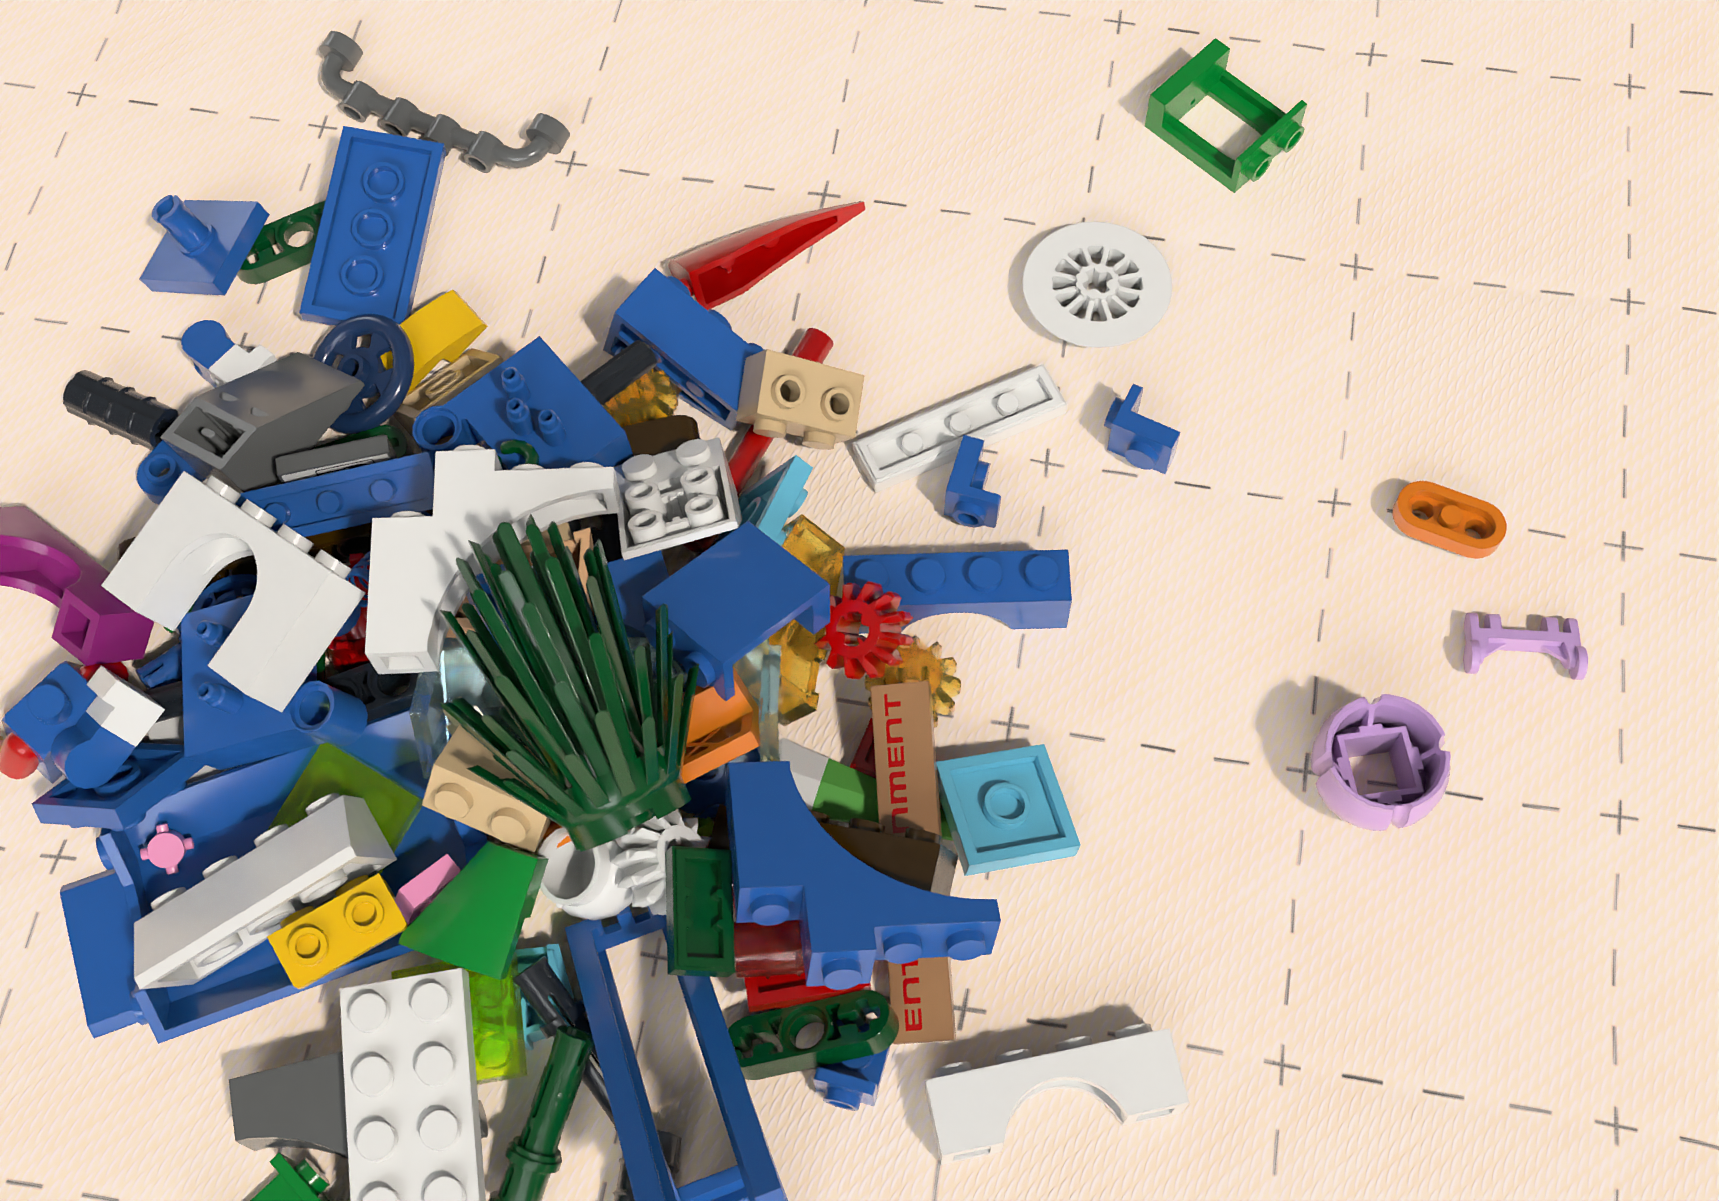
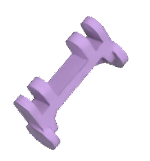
(1487, 640)

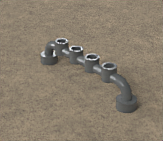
(402, 116)

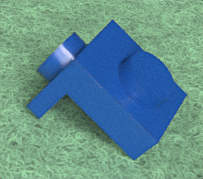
(1138, 438)

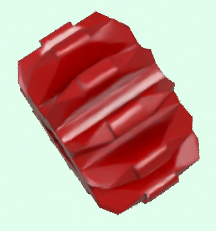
(855, 651)

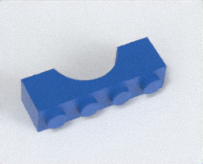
(1013, 586)

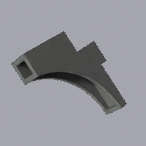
(297, 1107)

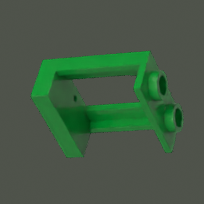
(1208, 76)

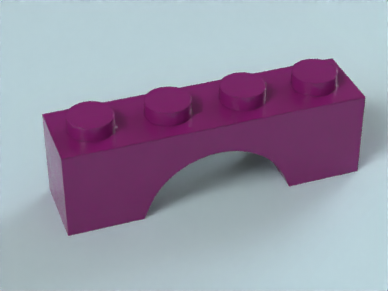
(90, 618)

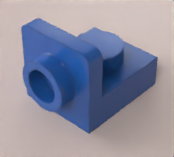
(965, 491)
(853, 1080)

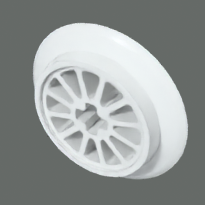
(1109, 243)

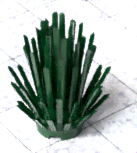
(572, 693)

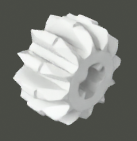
(645, 857)

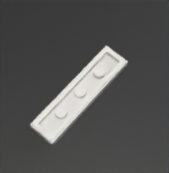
(936, 435)

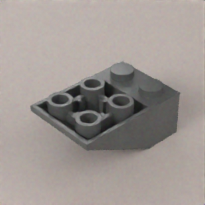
(258, 418)

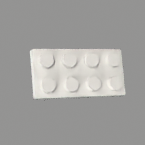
(412, 1090)

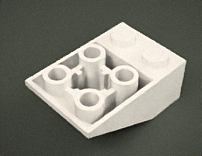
(675, 497)

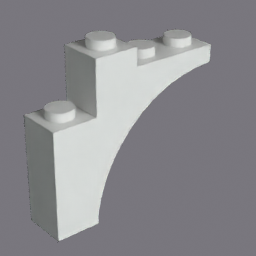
(416, 554)

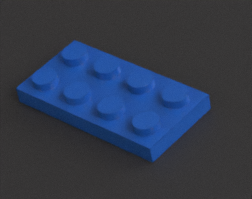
(373, 227)

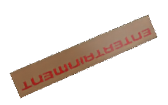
(910, 799)

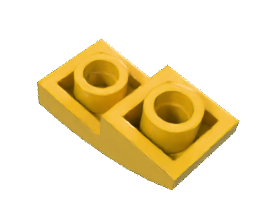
(439, 332)

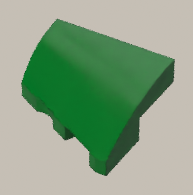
(480, 911)

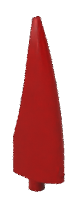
(745, 258)

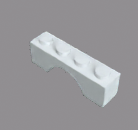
(1130, 1075)

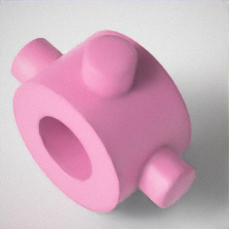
(167, 848)

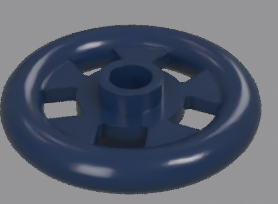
(368, 367)

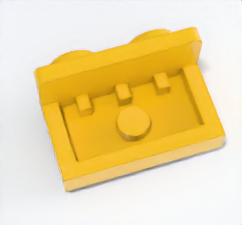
(339, 931)

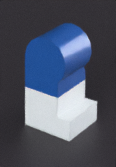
(218, 357)
(105, 732)

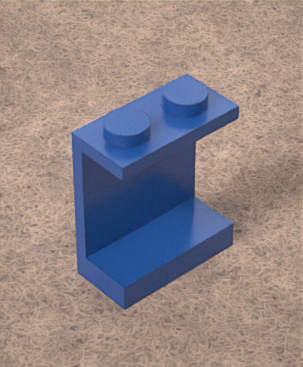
(734, 602)

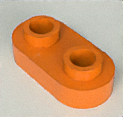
(1448, 518)

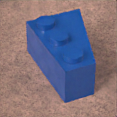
(688, 342)

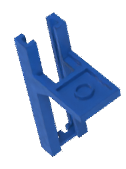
(648, 1172)

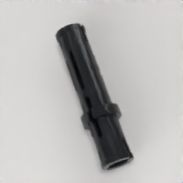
(539, 982)

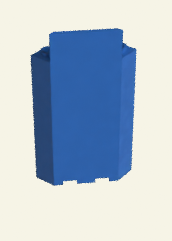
(224, 820)

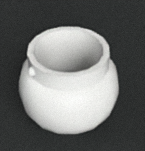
(585, 880)

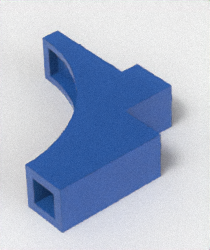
(844, 908)

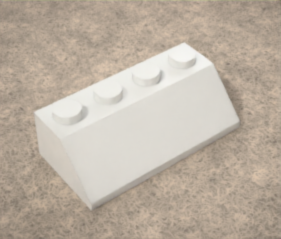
(251, 895)

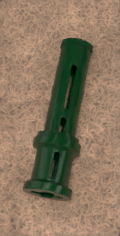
(536, 1152)

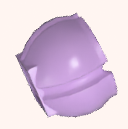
(1375, 728)

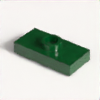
(699, 912)

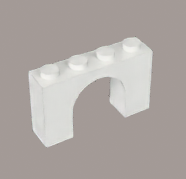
(296, 599)

